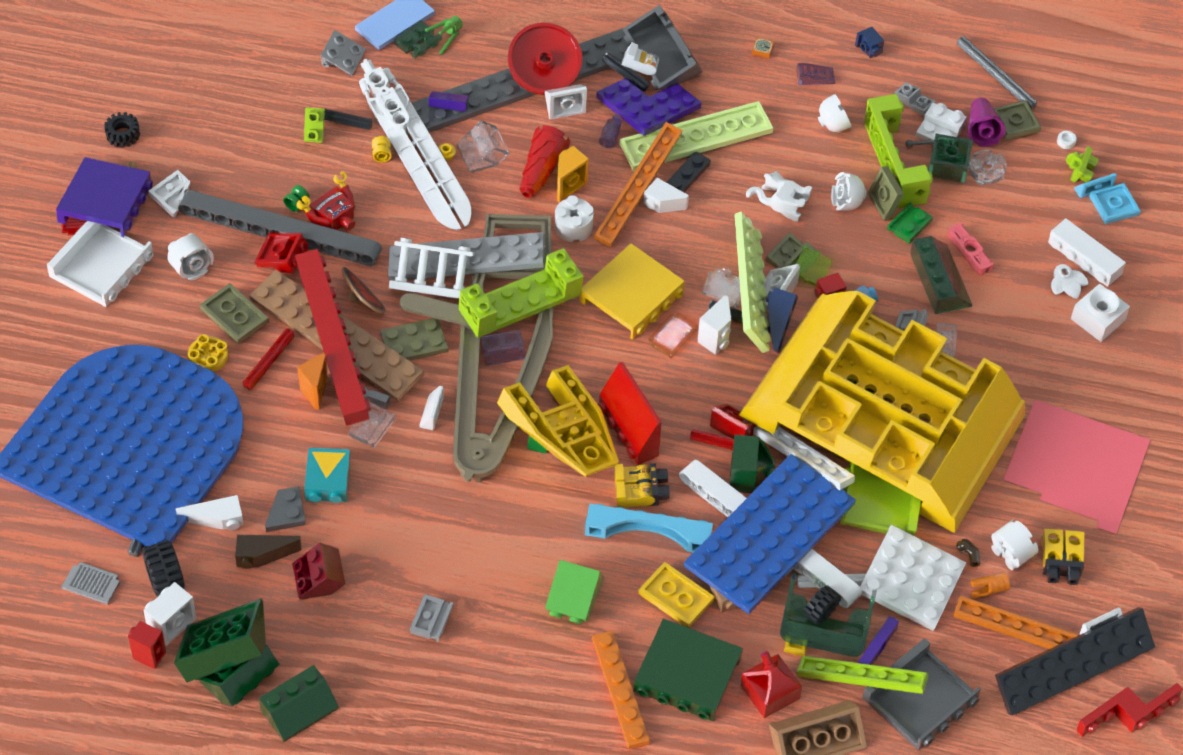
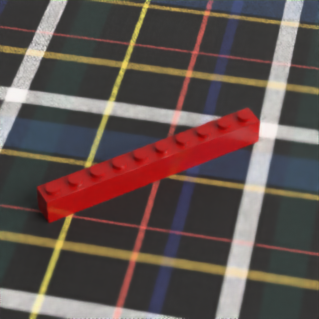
(332, 337)

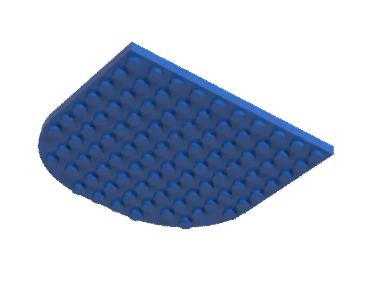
(131, 447)

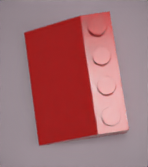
(631, 415)

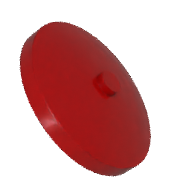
(544, 58)

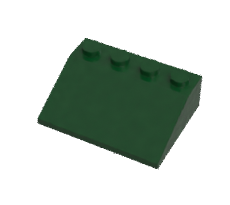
(222, 641)

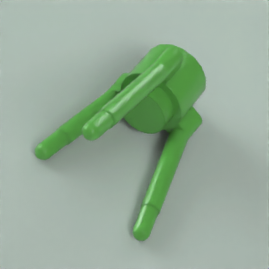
(451, 26)

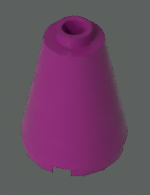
(984, 124)

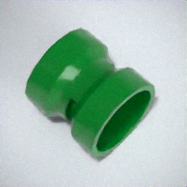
(292, 198)

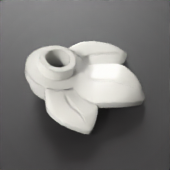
(1069, 283)

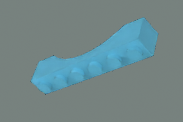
(606, 521)

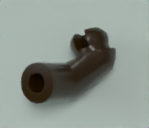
(971, 549)

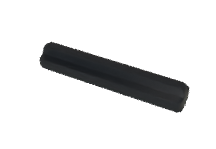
(626, 72)
(348, 119)

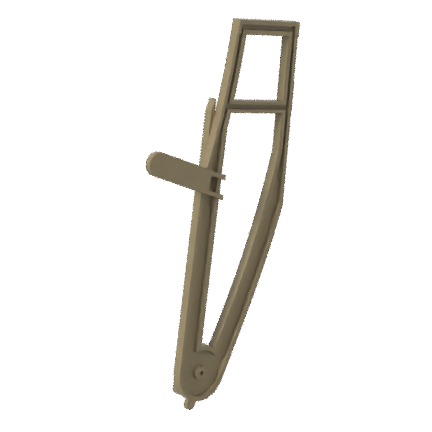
(478, 453)

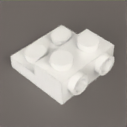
(941, 121)

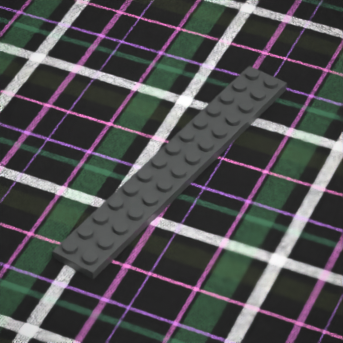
(502, 89)

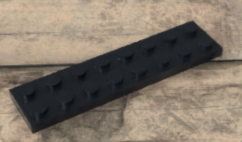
(1075, 661)

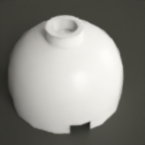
(833, 115)
(848, 192)

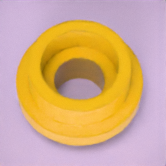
(448, 151)

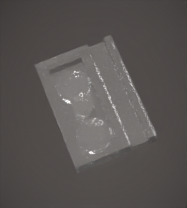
(373, 429)

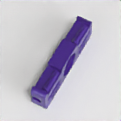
(879, 642)

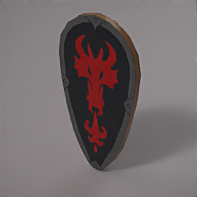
(361, 293)

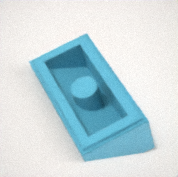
(1097, 184)

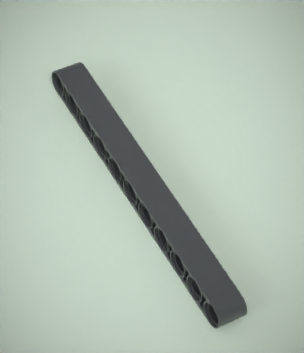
(263, 222)

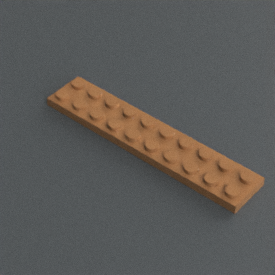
(375, 360)

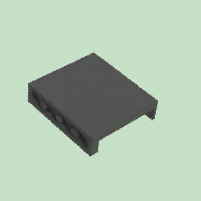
(926, 714)

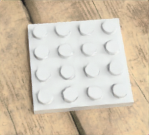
(912, 577)

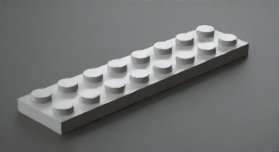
(491, 255)

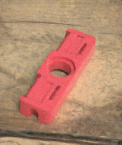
(977, 258)

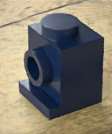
(870, 42)

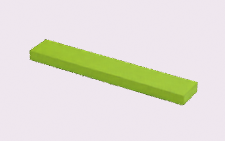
(862, 674)

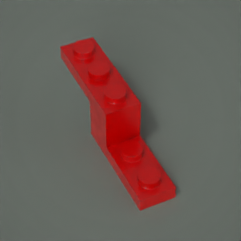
(1129, 710)

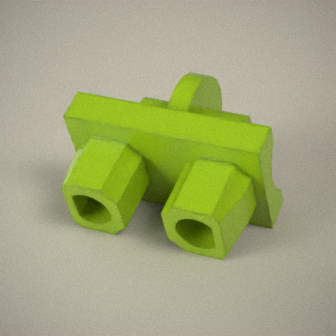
(314, 124)
(1079, 164)

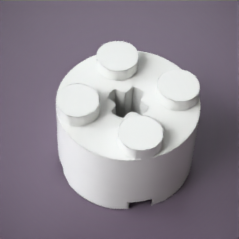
(574, 219)
(190, 257)
(1014, 544)

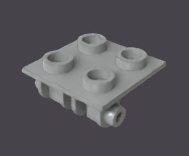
(342, 53)

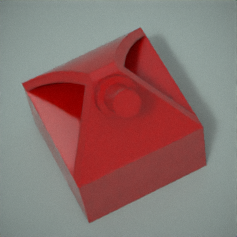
(771, 685)

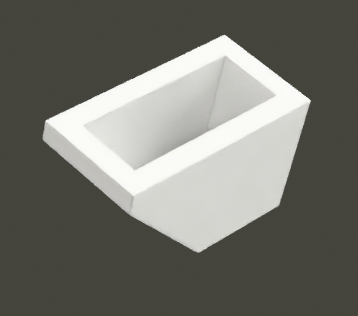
(664, 197)

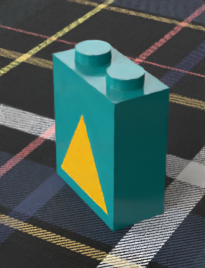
(327, 475)

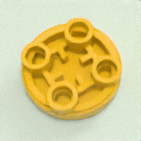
(208, 352)

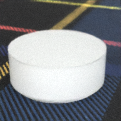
(1066, 139)

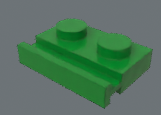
(909, 223)

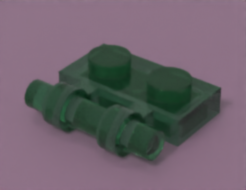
(414, 37)

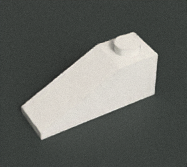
(218, 513)

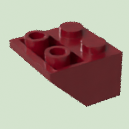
(318, 572)

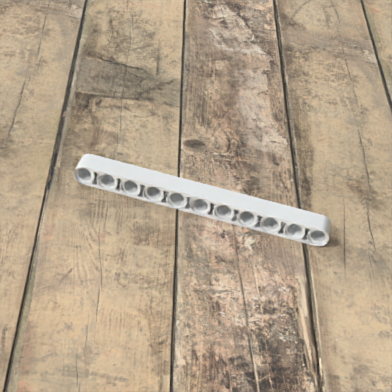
(728, 499)

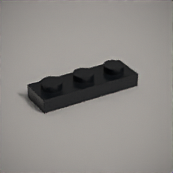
(689, 172)

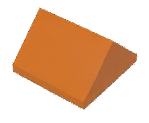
(313, 379)

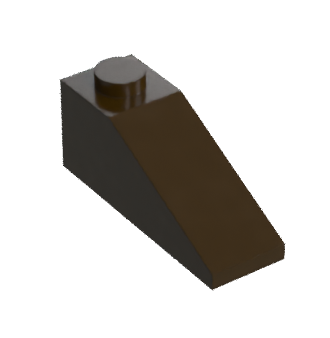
(259, 550)

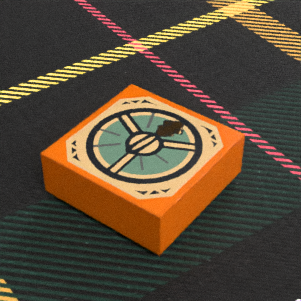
(762, 47)

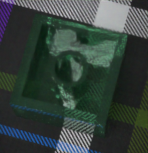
(950, 157)

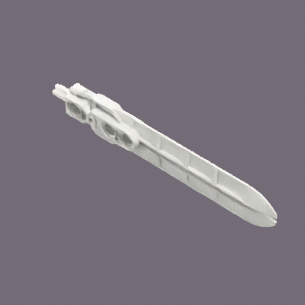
(381, 105)

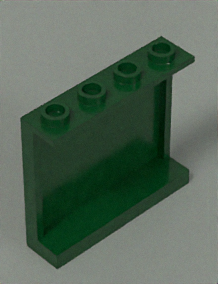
(687, 669)

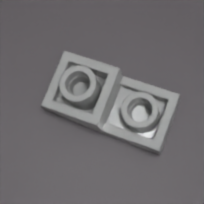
(912, 98)

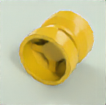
(381, 149)

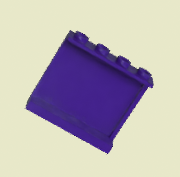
(105, 194)

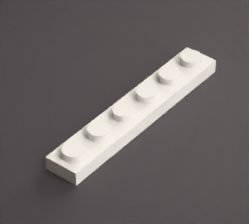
(789, 445)

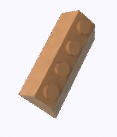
(820, 732)

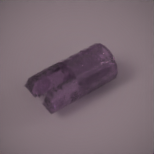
(611, 131)

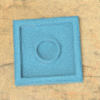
(1114, 203)

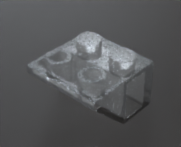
(482, 147)
(721, 283)

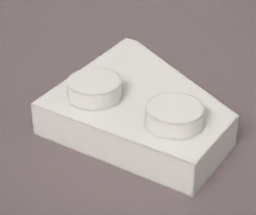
(170, 192)

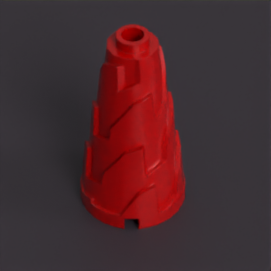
(542, 158)

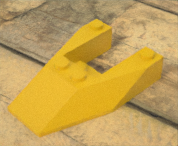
(570, 432)

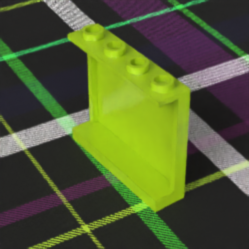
(879, 504)

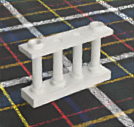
(420, 284)

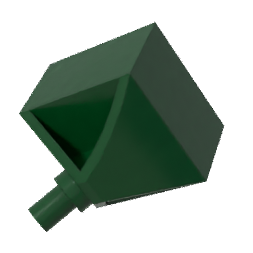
(749, 463)

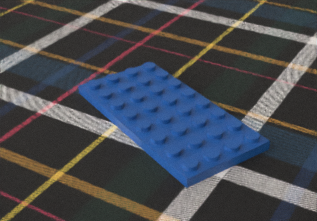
(769, 533)

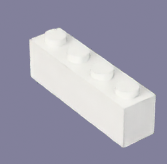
(1086, 252)

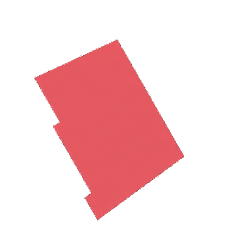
(1077, 463)

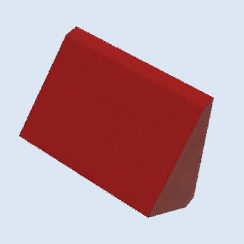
(727, 421)

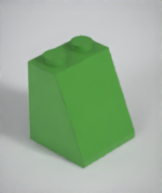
(574, 592)

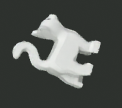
(786, 196)

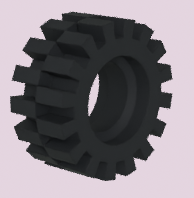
(122, 121)
(822, 605)

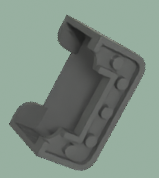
(659, 36)

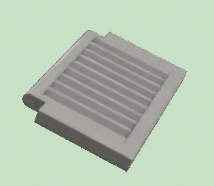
(91, 582)

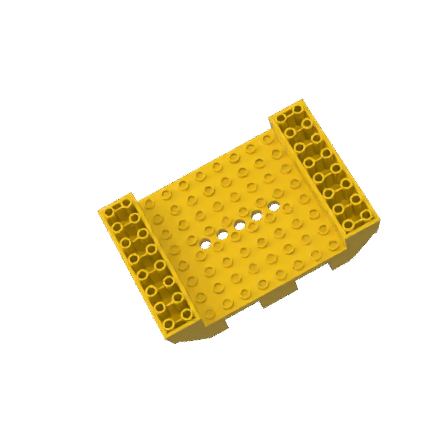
(938, 461)

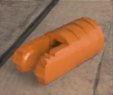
(992, 584)

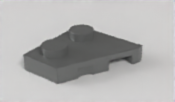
(286, 510)

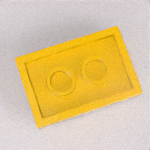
(676, 595)

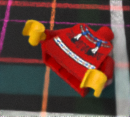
(333, 208)

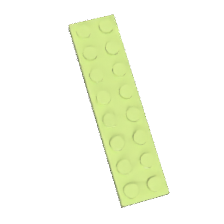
(704, 133)
(752, 282)

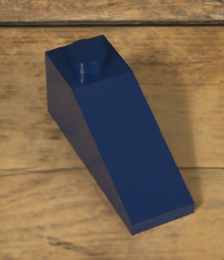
(780, 310)

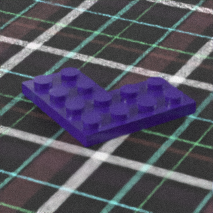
(645, 112)

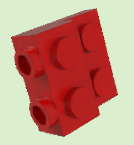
(280, 251)

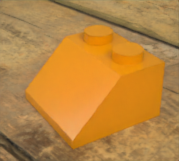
(571, 172)

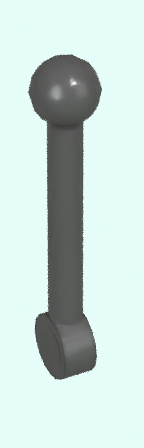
(909, 143)

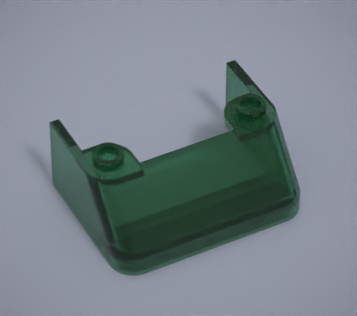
(832, 635)

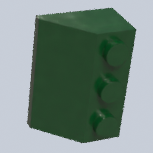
(235, 682)
(298, 703)

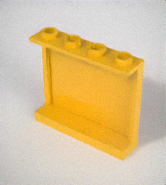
(633, 289)

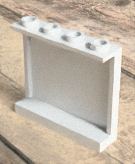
(99, 262)

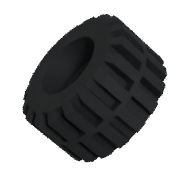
(162, 566)

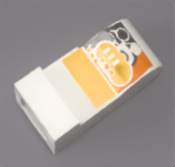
(640, 60)

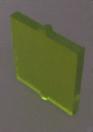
(812, 265)

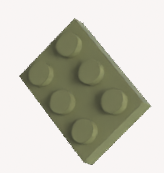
(234, 313)
(416, 339)

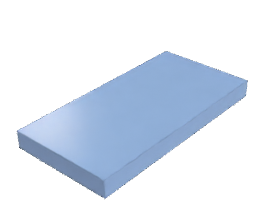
(393, 20)

